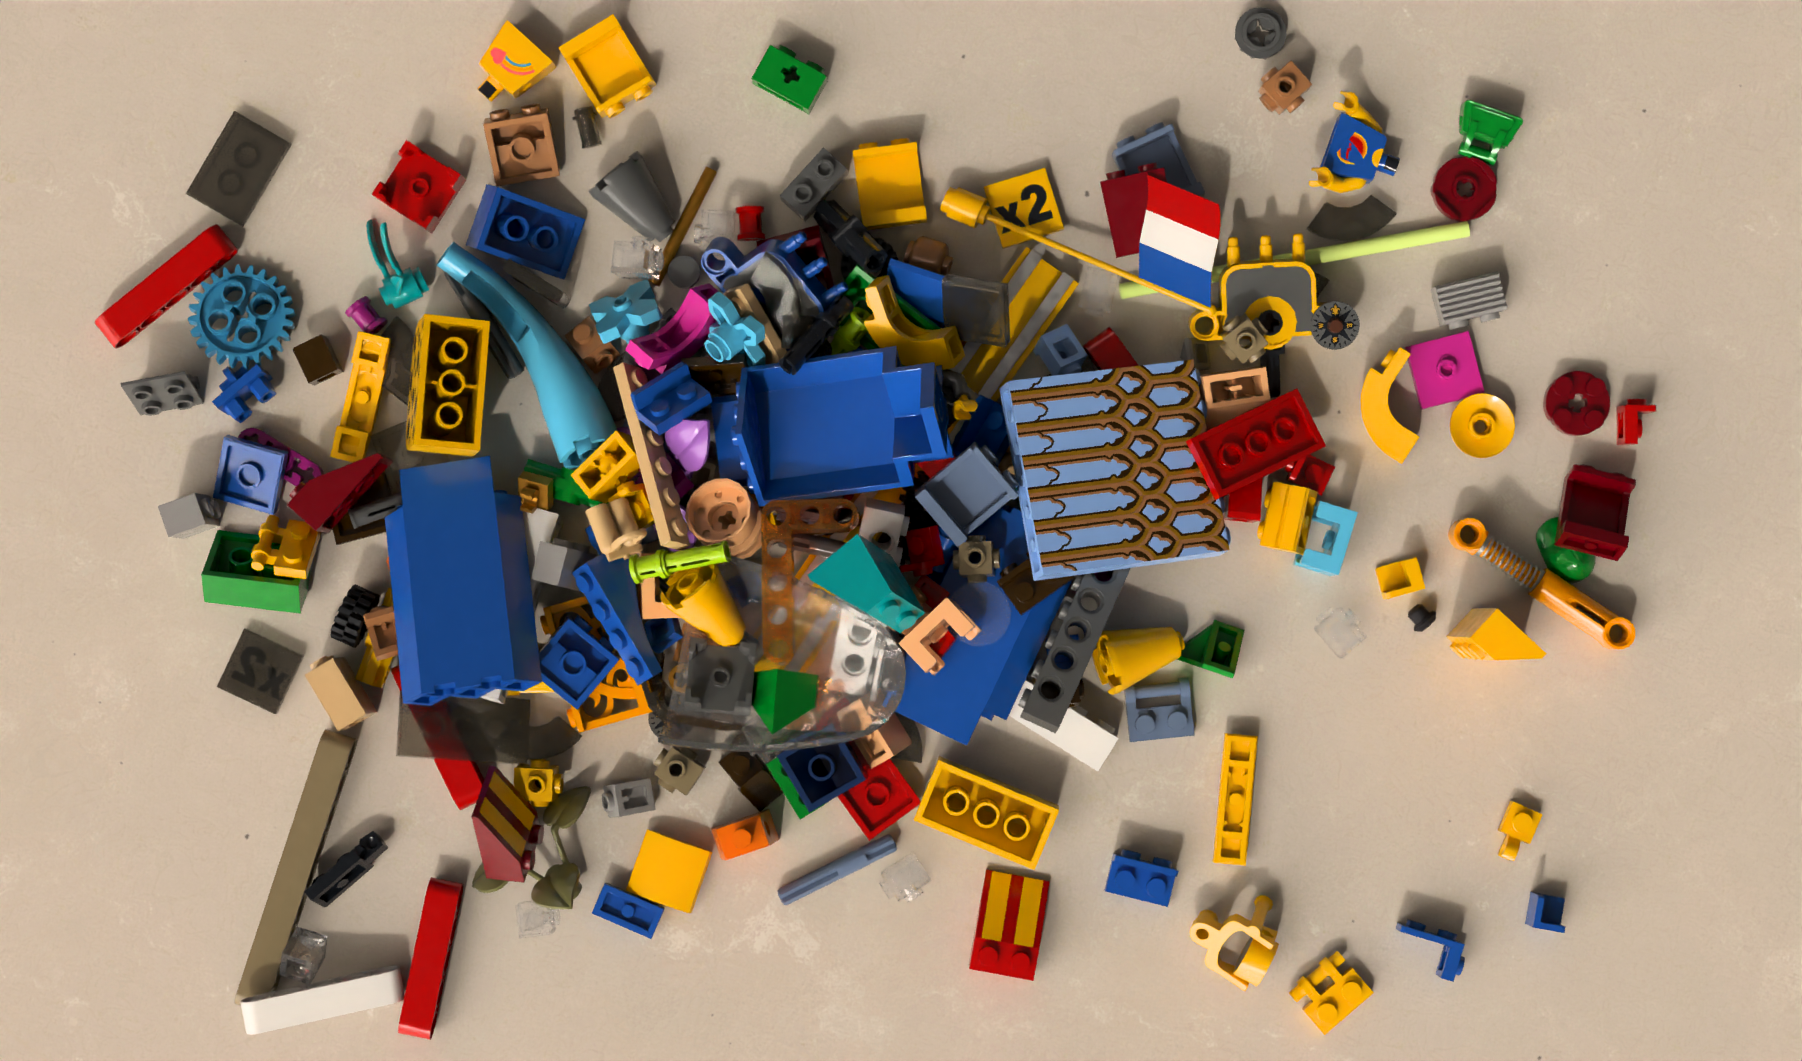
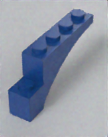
(615, 605)

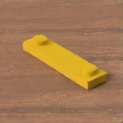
(1235, 799)

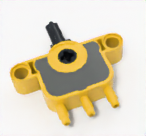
(1262, 287)

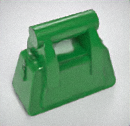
(1487, 126)

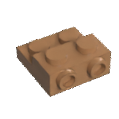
(521, 145)

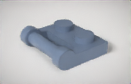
(1159, 721)

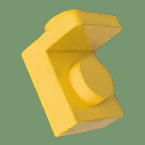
(638, 502)

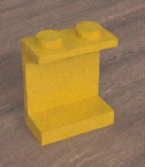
(889, 184)

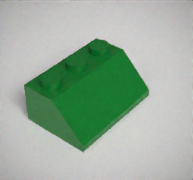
(232, 580)

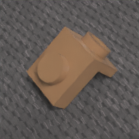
(590, 347)
(382, 631)

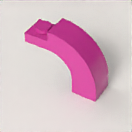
(680, 336)

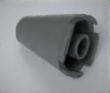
(635, 198)

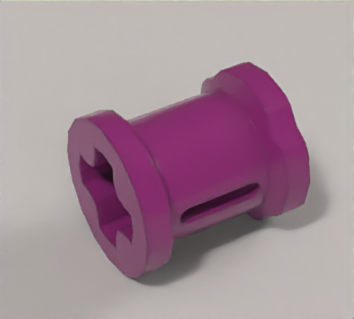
(366, 316)

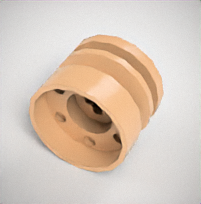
(728, 513)

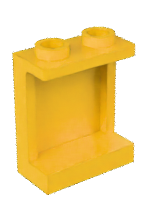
(608, 67)

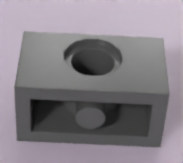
(814, 184)

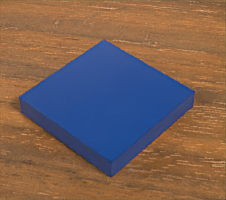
(250, 474)

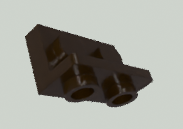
(715, 375)
(1023, 590)

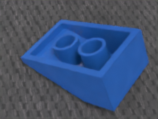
(525, 231)

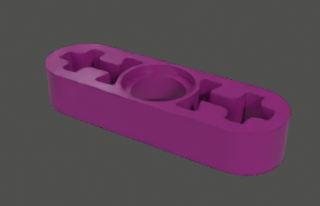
(305, 463)

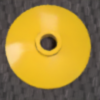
(1497, 420)

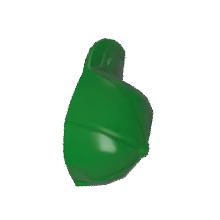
(1564, 562)

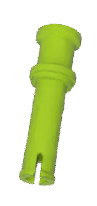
(851, 333)
(665, 563)

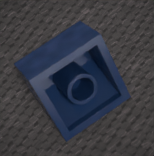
(822, 772)

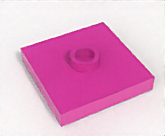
(1444, 370)

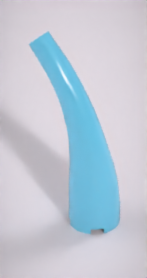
(566, 392)

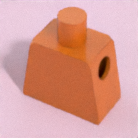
(745, 835)

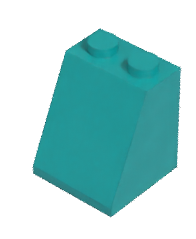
(871, 582)

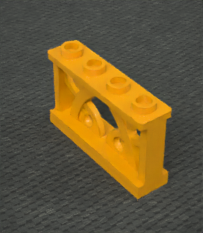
(625, 690)

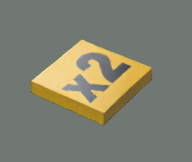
(1026, 203)

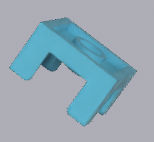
(1334, 541)

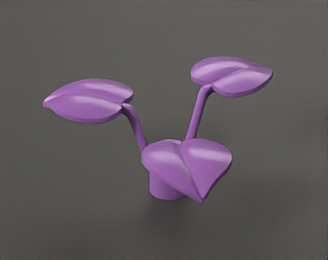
(689, 449)

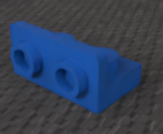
(669, 399)
(984, 427)
(1140, 878)

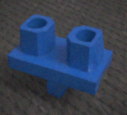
(242, 386)

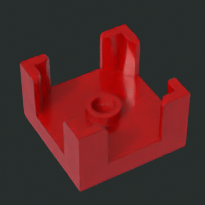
(420, 187)

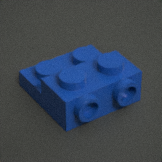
(575, 660)

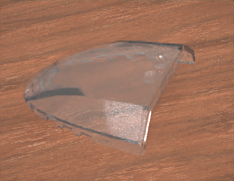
(849, 651)

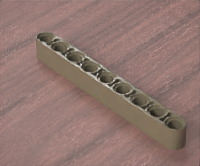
(297, 863)

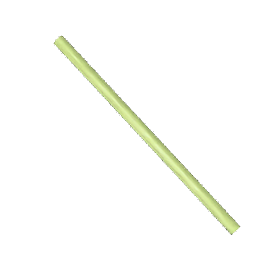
(1343, 251)

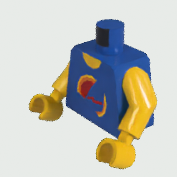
(1353, 150)

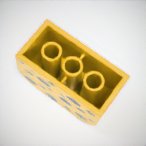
(447, 385)

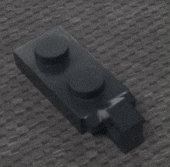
(347, 870)

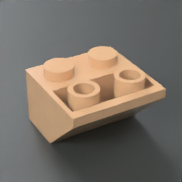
(1233, 393)

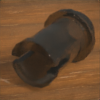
(587, 127)

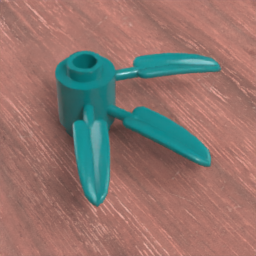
(400, 287)

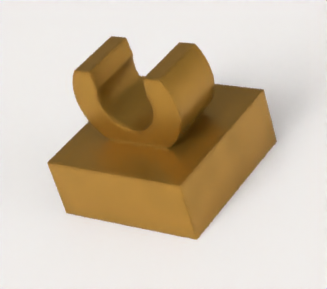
(535, 492)

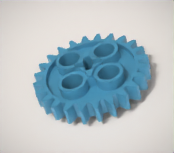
(215, 306)

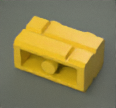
(1287, 518)

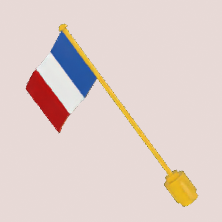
(1174, 244)

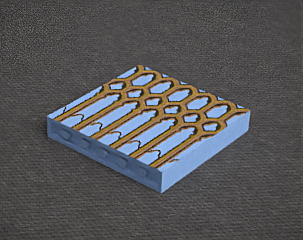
(1112, 469)

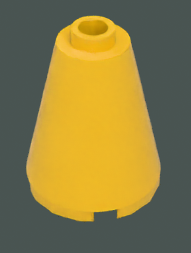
(705, 603)
(1133, 654)

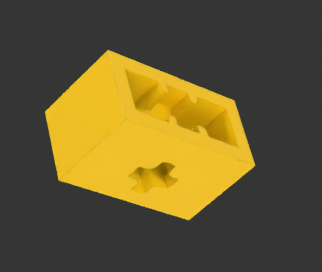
(608, 467)

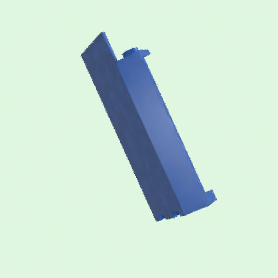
(460, 585)
(980, 678)

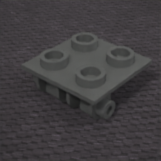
(163, 393)

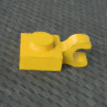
(1518, 825)

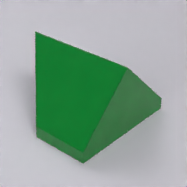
(1215, 649)
(783, 696)

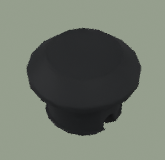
(1421, 617)

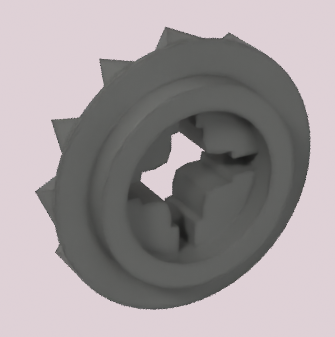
(1269, 21)

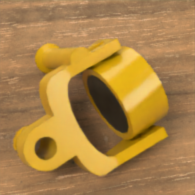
(1256, 953)

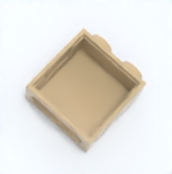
(340, 692)

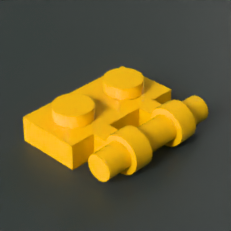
(296, 547)
(1337, 999)

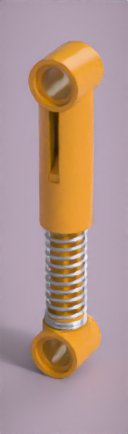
(1545, 586)

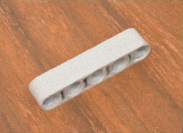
(322, 999)

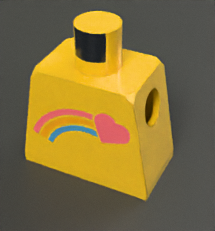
(513, 64)

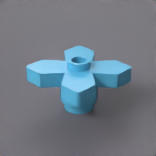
(627, 314)
(733, 333)

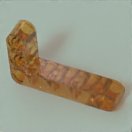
(785, 565)

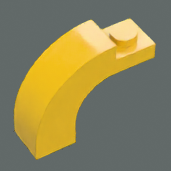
(914, 344)
(1380, 424)

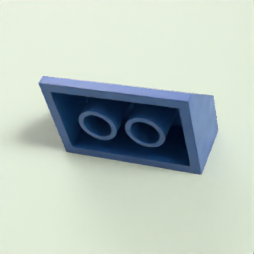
(918, 288)

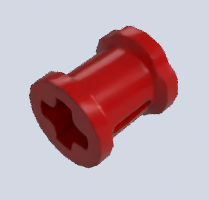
(750, 223)

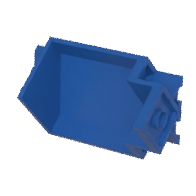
(832, 426)

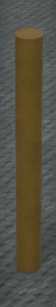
(685, 221)

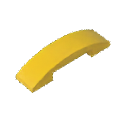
(362, 397)

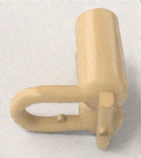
(616, 529)

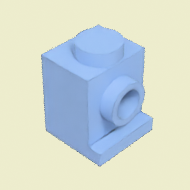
(1061, 351)

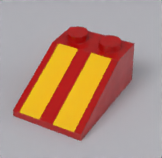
(1009, 925)

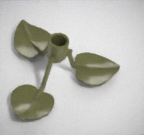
(560, 881)

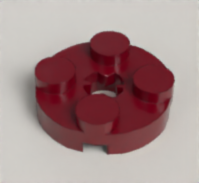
(1463, 207)
(1564, 389)

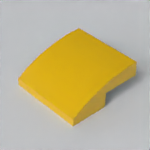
(669, 871)

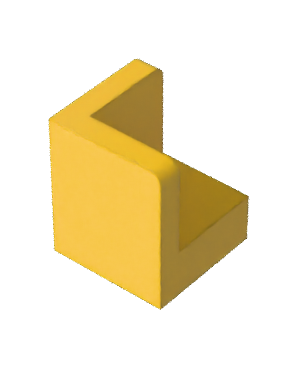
(1400, 578)

